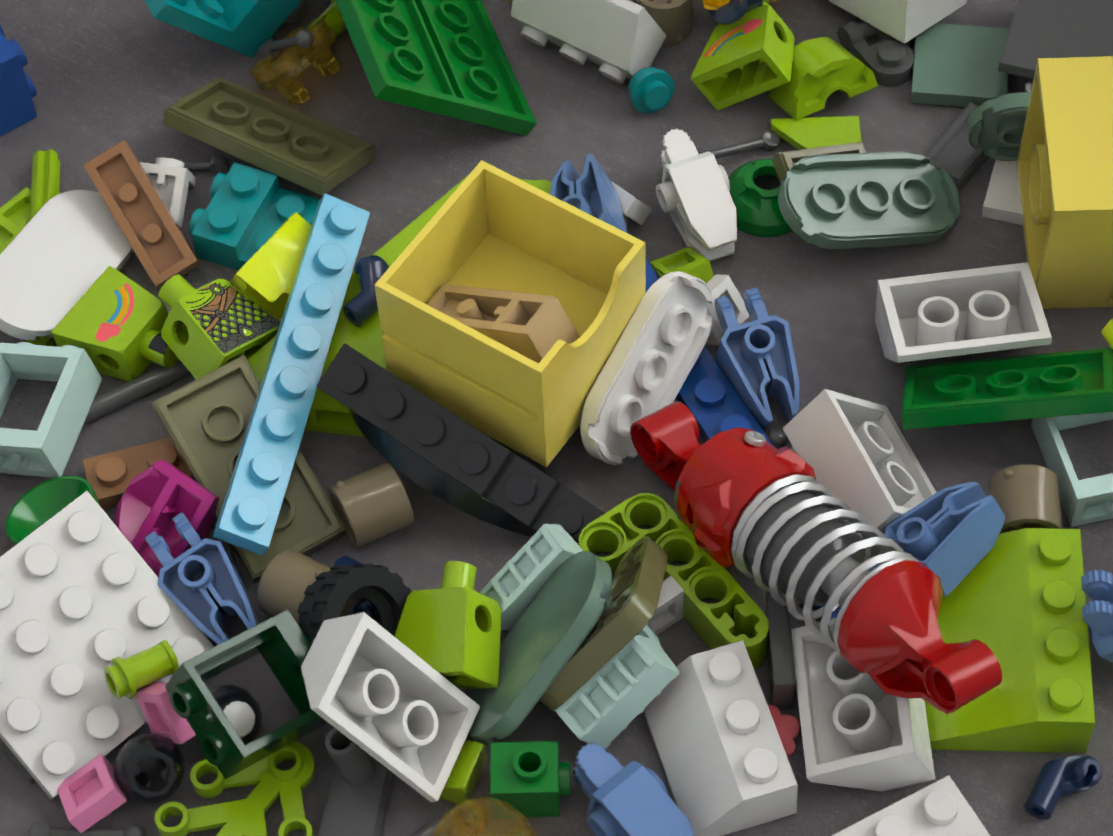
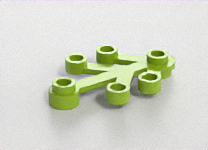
(247, 815)

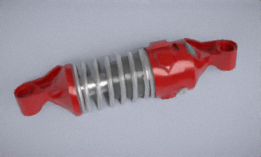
(798, 540)

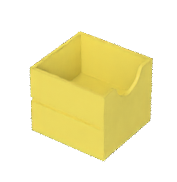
(1069, 181)
(514, 240)

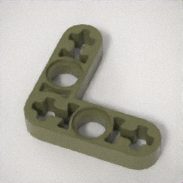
(628, 610)

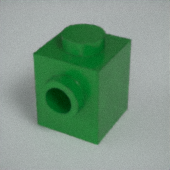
(529, 777)

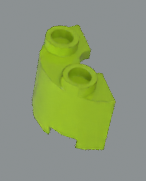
(817, 71)

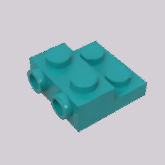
(243, 215)

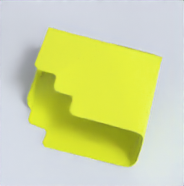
(272, 269)

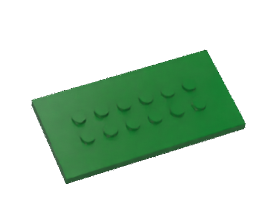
(438, 60)

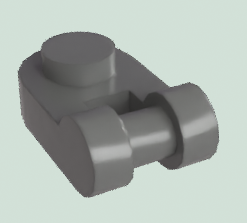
(887, 58)

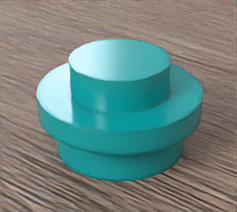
(651, 89)

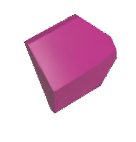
(154, 501)

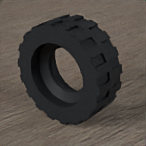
(344, 582)

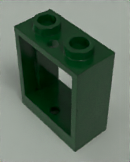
(284, 650)

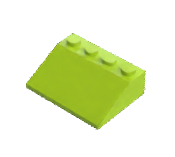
(1029, 612)

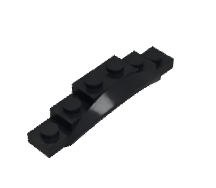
(450, 454)

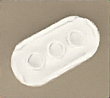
(57, 262)
(646, 364)

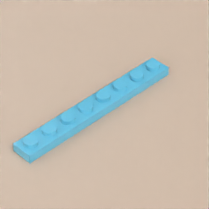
(291, 377)

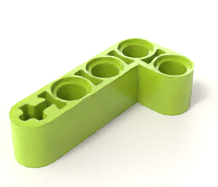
(699, 578)

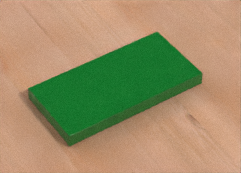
(1008, 388)

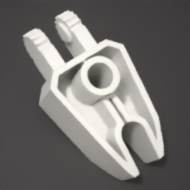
(697, 197)

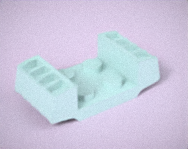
(624, 683)

